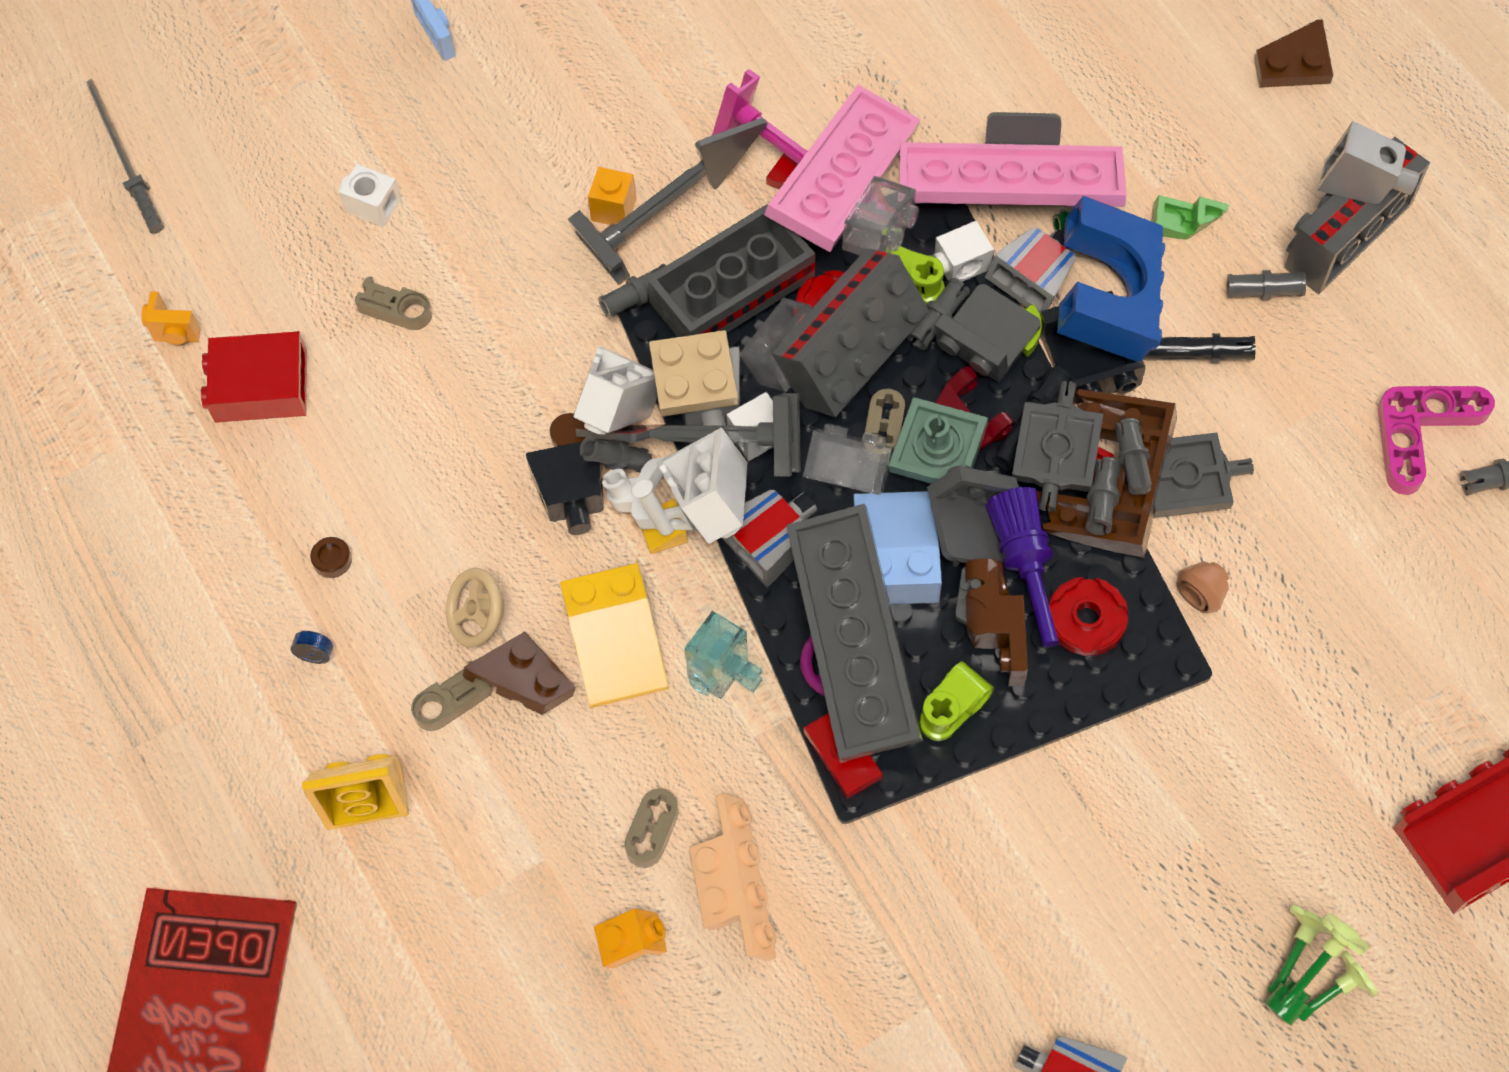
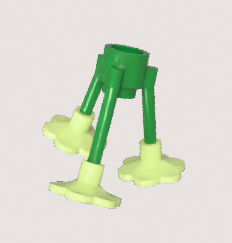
(1290, 998)

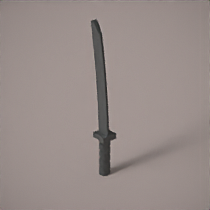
(135, 185)

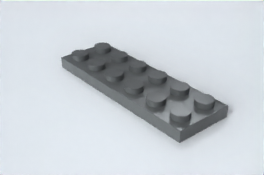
(853, 633)

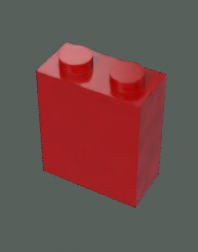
(255, 377)

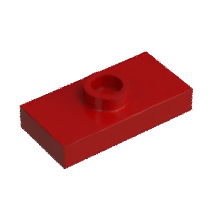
(849, 775)

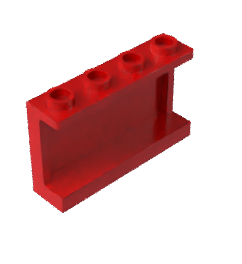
(1463, 835)

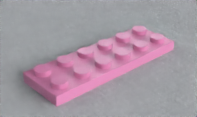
(840, 165)
(1013, 173)

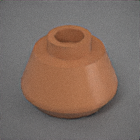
(1203, 586)

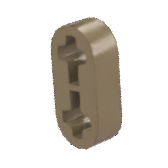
(894, 424)
(643, 824)

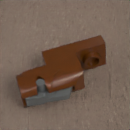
(994, 616)

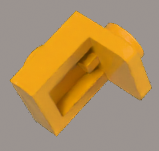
(169, 325)
(630, 937)

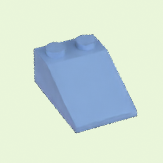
(905, 544)

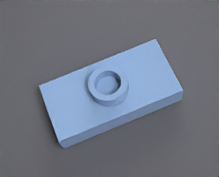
(436, 26)

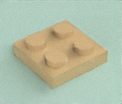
(693, 373)

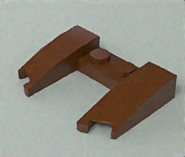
(1133, 513)

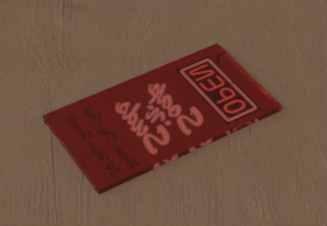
(203, 983)

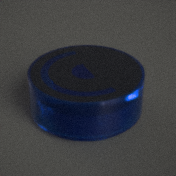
(312, 647)

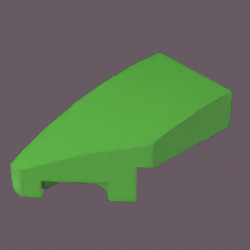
(1186, 219)

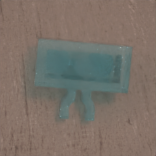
(719, 657)

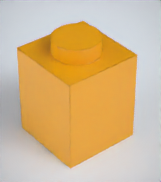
(611, 196)

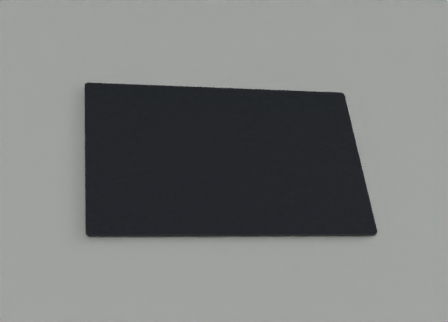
(1062, 688)

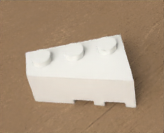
(615, 393)
(709, 484)

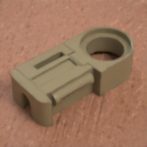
(390, 305)
(454, 695)

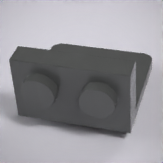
(1023, 128)
(987, 332)
(961, 513)

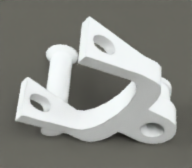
(638, 497)

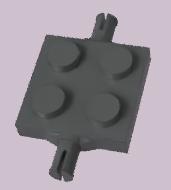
(1057, 446)
(1197, 477)

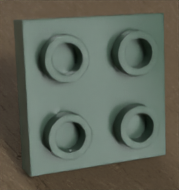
(936, 440)

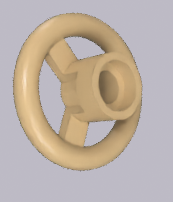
(479, 606)

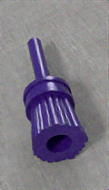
(1025, 549)

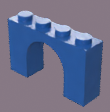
(1135, 251)

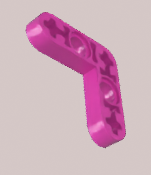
(1410, 423)

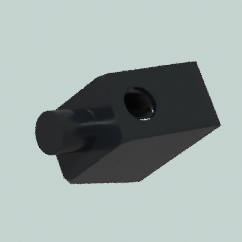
(567, 485)

